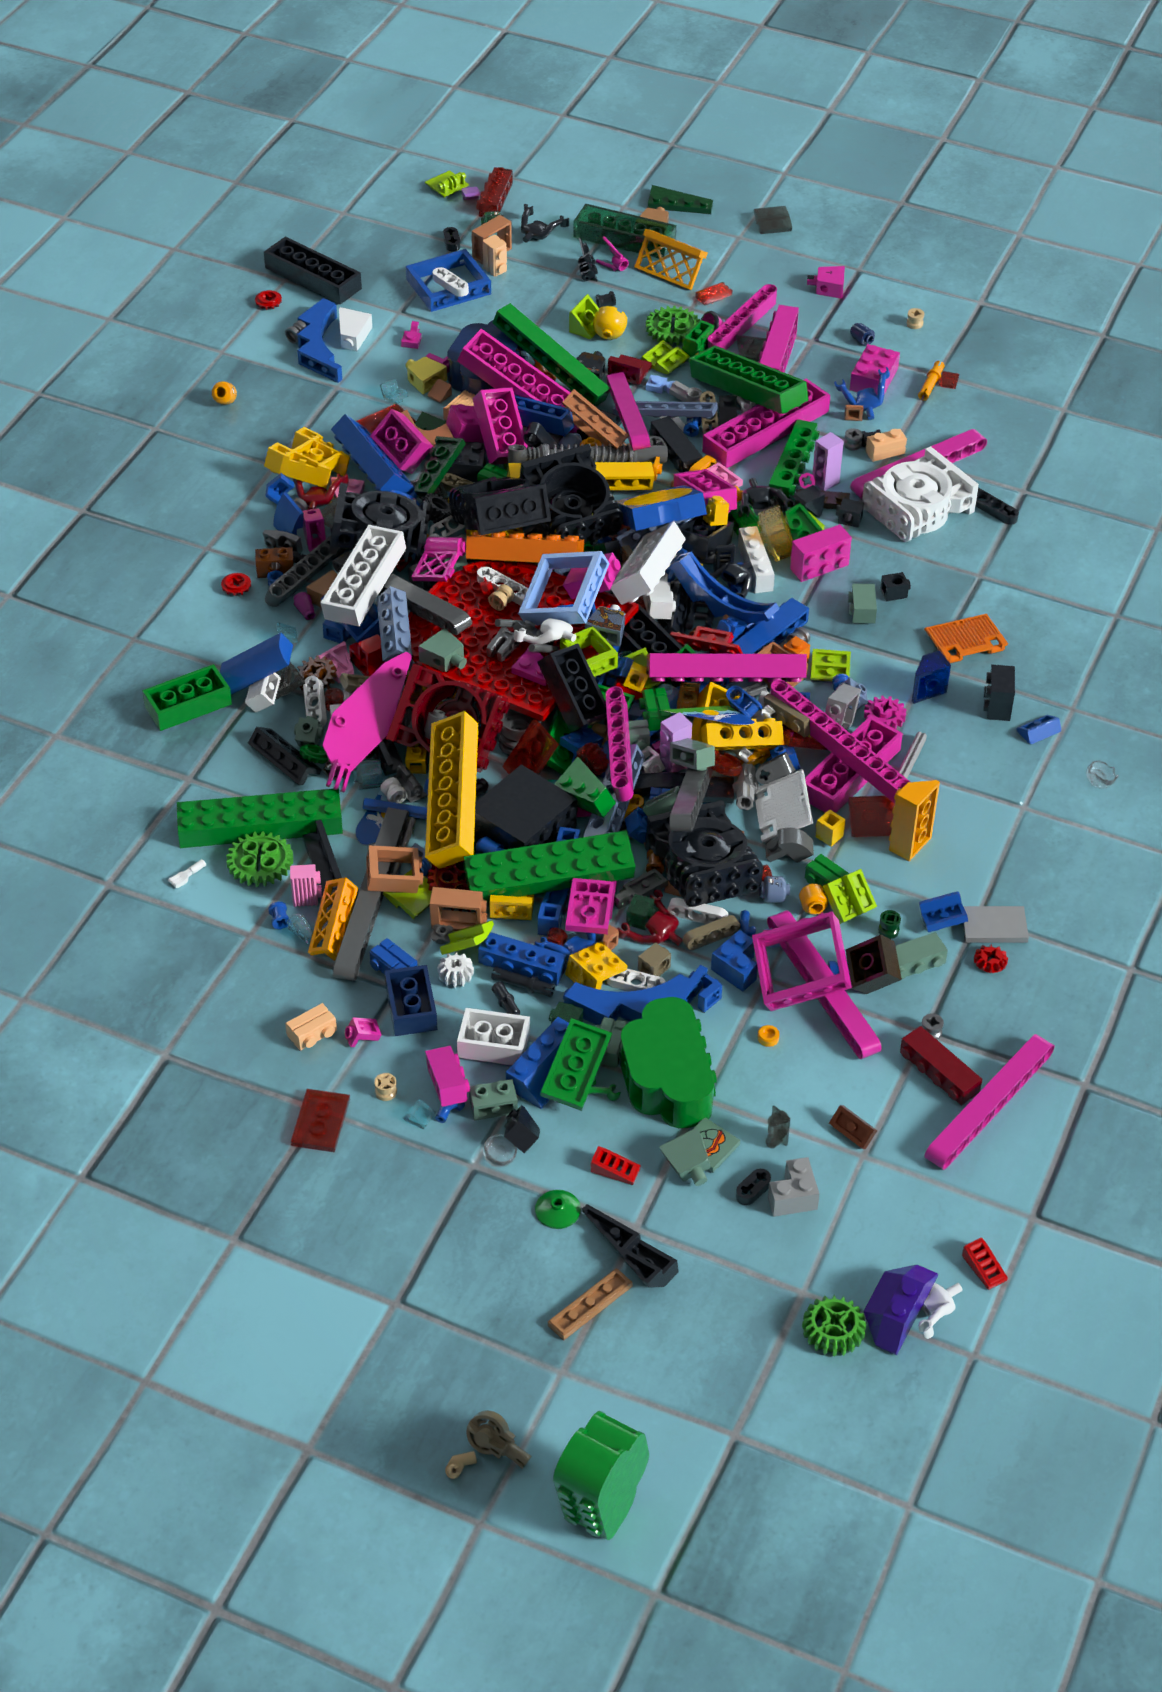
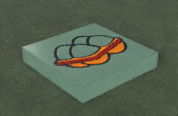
(717, 1141)

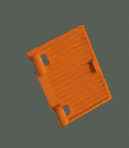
(966, 637)

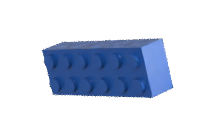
(370, 456)

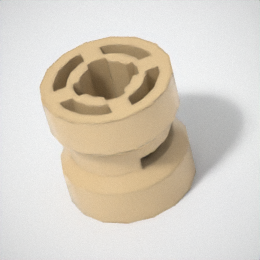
(501, 597)

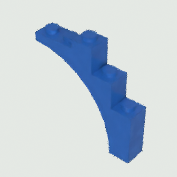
(719, 599)

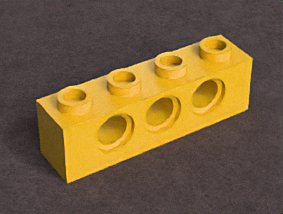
(772, 735)

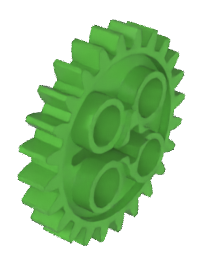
(660, 322)
(245, 856)

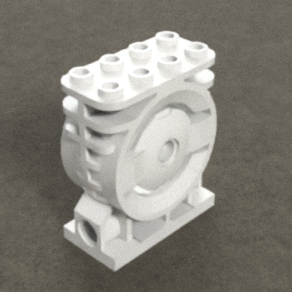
(919, 495)

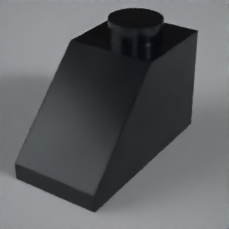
(727, 408)

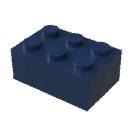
(411, 1000)

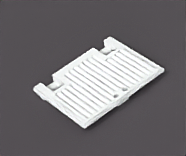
(784, 806)

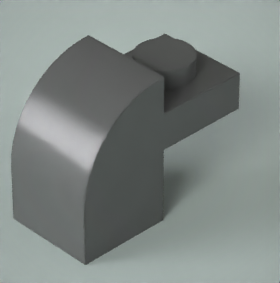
(791, 842)

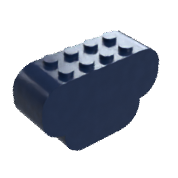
(462, 378)

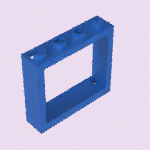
(446, 298)

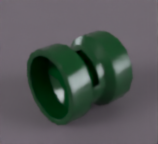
(889, 924)

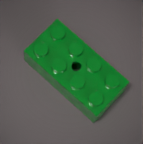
(187, 697)

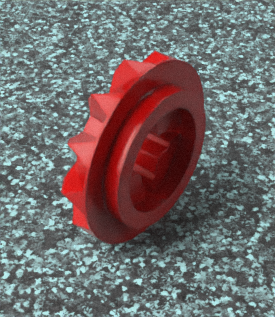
(274, 299)
(240, 579)
(995, 964)

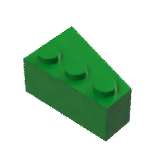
(587, 788)

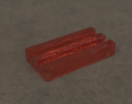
(713, 293)

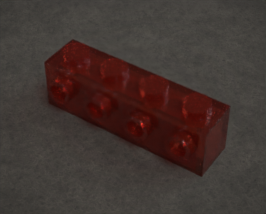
(495, 191)

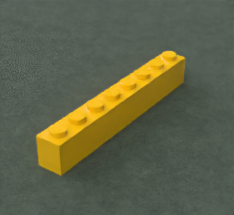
(618, 474)

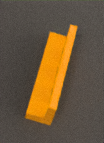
(337, 917)

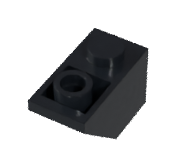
(521, 1129)

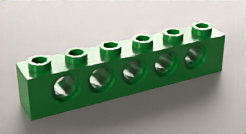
(794, 457)

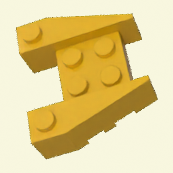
(308, 458)

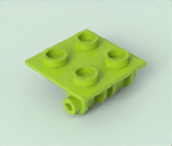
(448, 183)

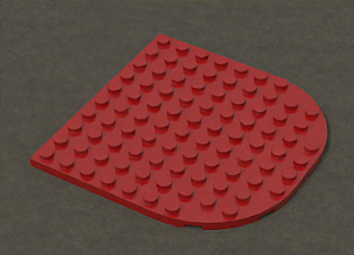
(487, 672)

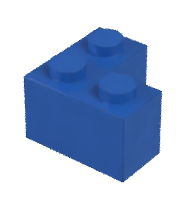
(735, 962)

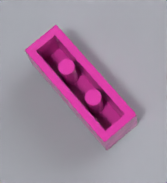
(447, 1075)

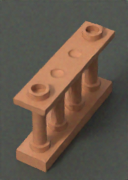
(593, 421)

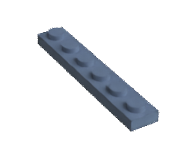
(675, 409)

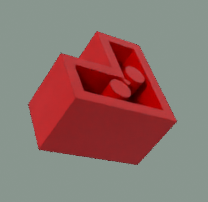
(367, 655)

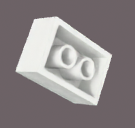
(492, 1036)

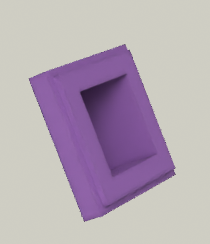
(470, 193)

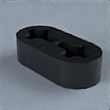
(451, 239)
(749, 1184)

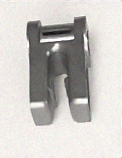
(502, 644)

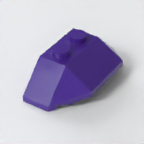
(897, 1304)

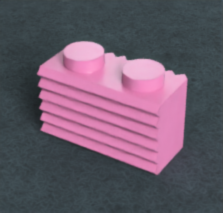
(304, 885)

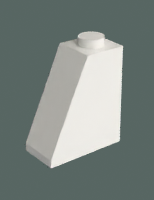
(354, 328)

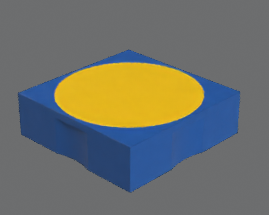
(662, 507)

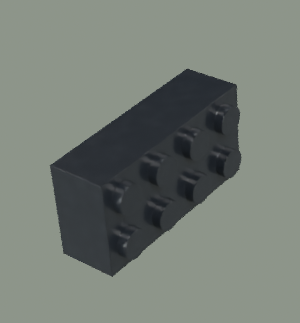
(573, 687)

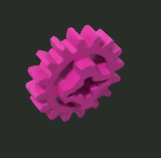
(886, 711)

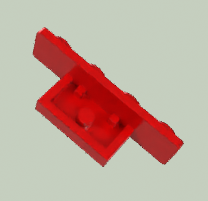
(709, 640)

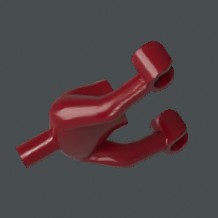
(318, 495)
(660, 925)

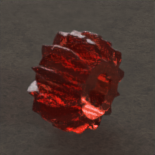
(593, 758)

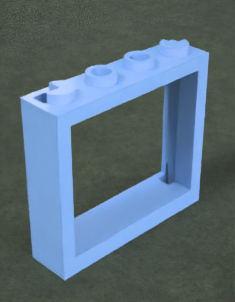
(579, 613)

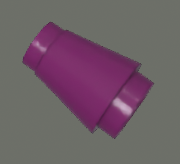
(304, 604)

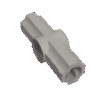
(685, 393)
(746, 787)

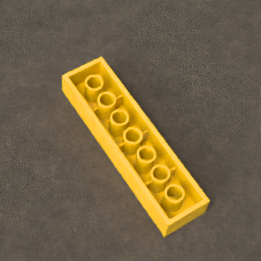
(451, 790)

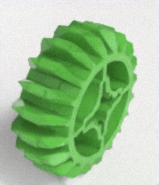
(832, 1334)

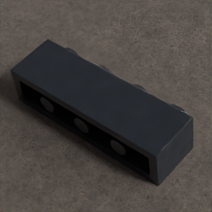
(680, 449)

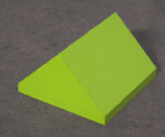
(582, 318)

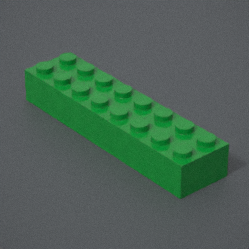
(749, 379)
(283, 814)
(550, 865)

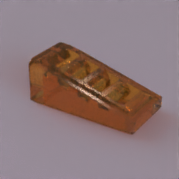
(686, 698)

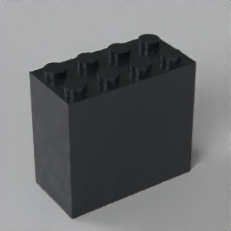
(524, 811)

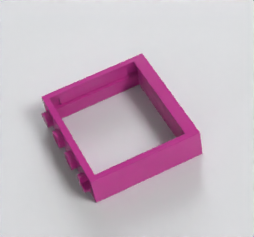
(809, 990)

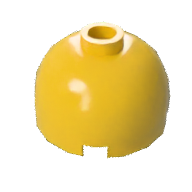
(609, 322)

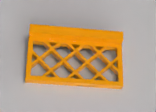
(678, 247)

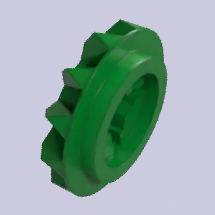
(313, 753)

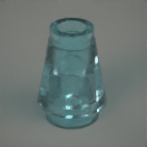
(299, 926)

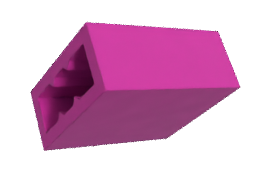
(576, 576)

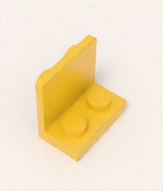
(511, 907)
(594, 965)

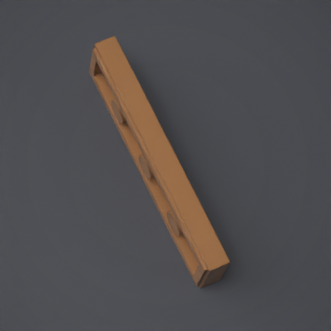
(590, 1304)

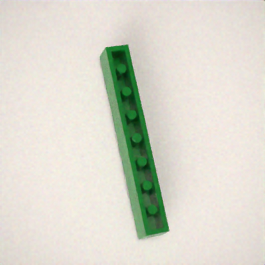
(550, 354)

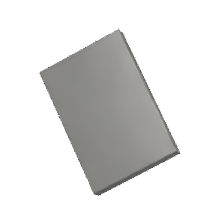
(995, 924)

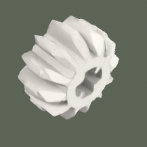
(455, 970)

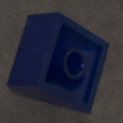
(931, 677)

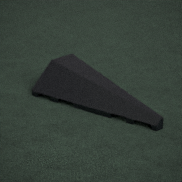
(648, 1262)

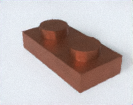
(852, 1127)

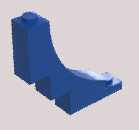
(313, 351)
(629, 1005)

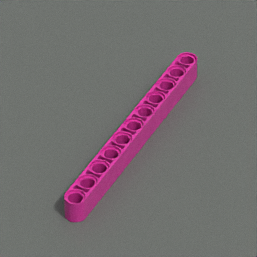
(842, 743)

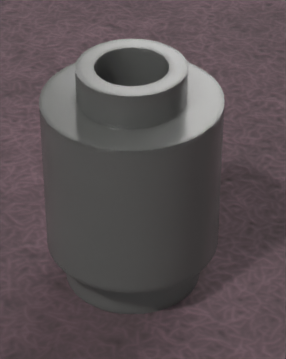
(433, 717)

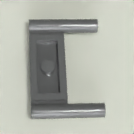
(530, 630)

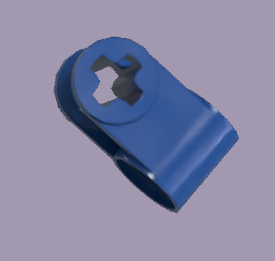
(745, 703)

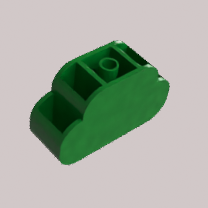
(668, 1064)
(600, 1474)

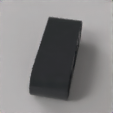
(537, 435)

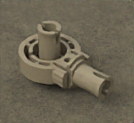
(495, 1437)

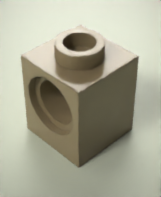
(654, 960)

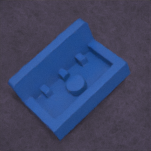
(579, 738)
(943, 911)

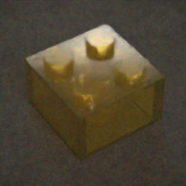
(775, 533)

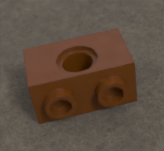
(272, 560)

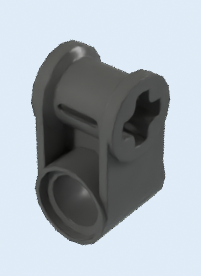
(778, 767)

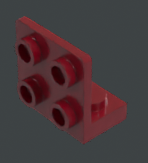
(633, 368)

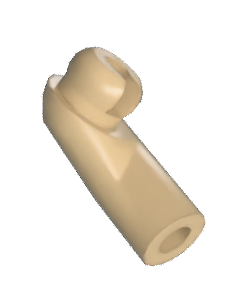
(458, 1462)

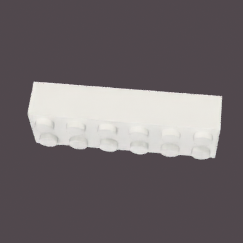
(648, 563)
(363, 575)

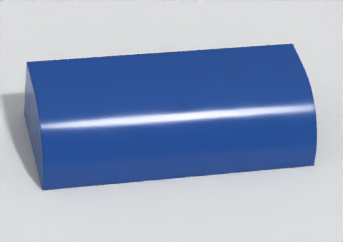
(257, 662)

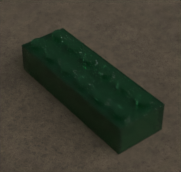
(621, 229)

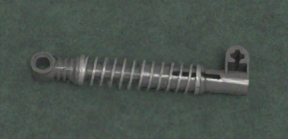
(658, 448)

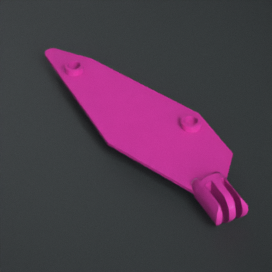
(364, 719)

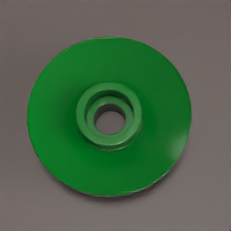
(557, 1216)

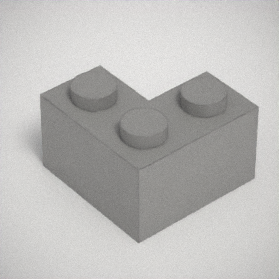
(796, 1192)

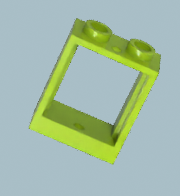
(607, 657)

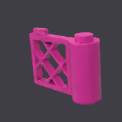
(440, 549)

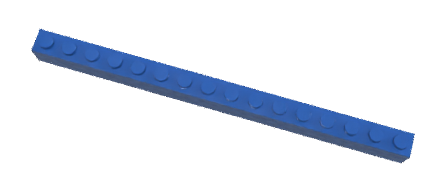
(788, 618)

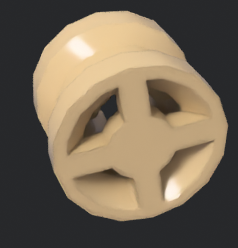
(915, 318)
(385, 1086)

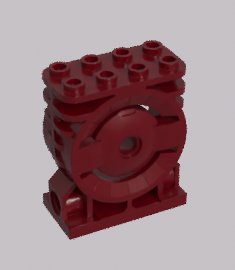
(417, 706)

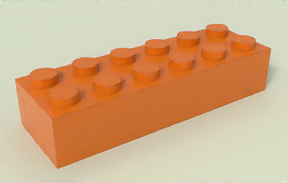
(519, 547)

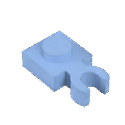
(658, 384)

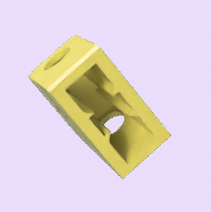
(425, 373)

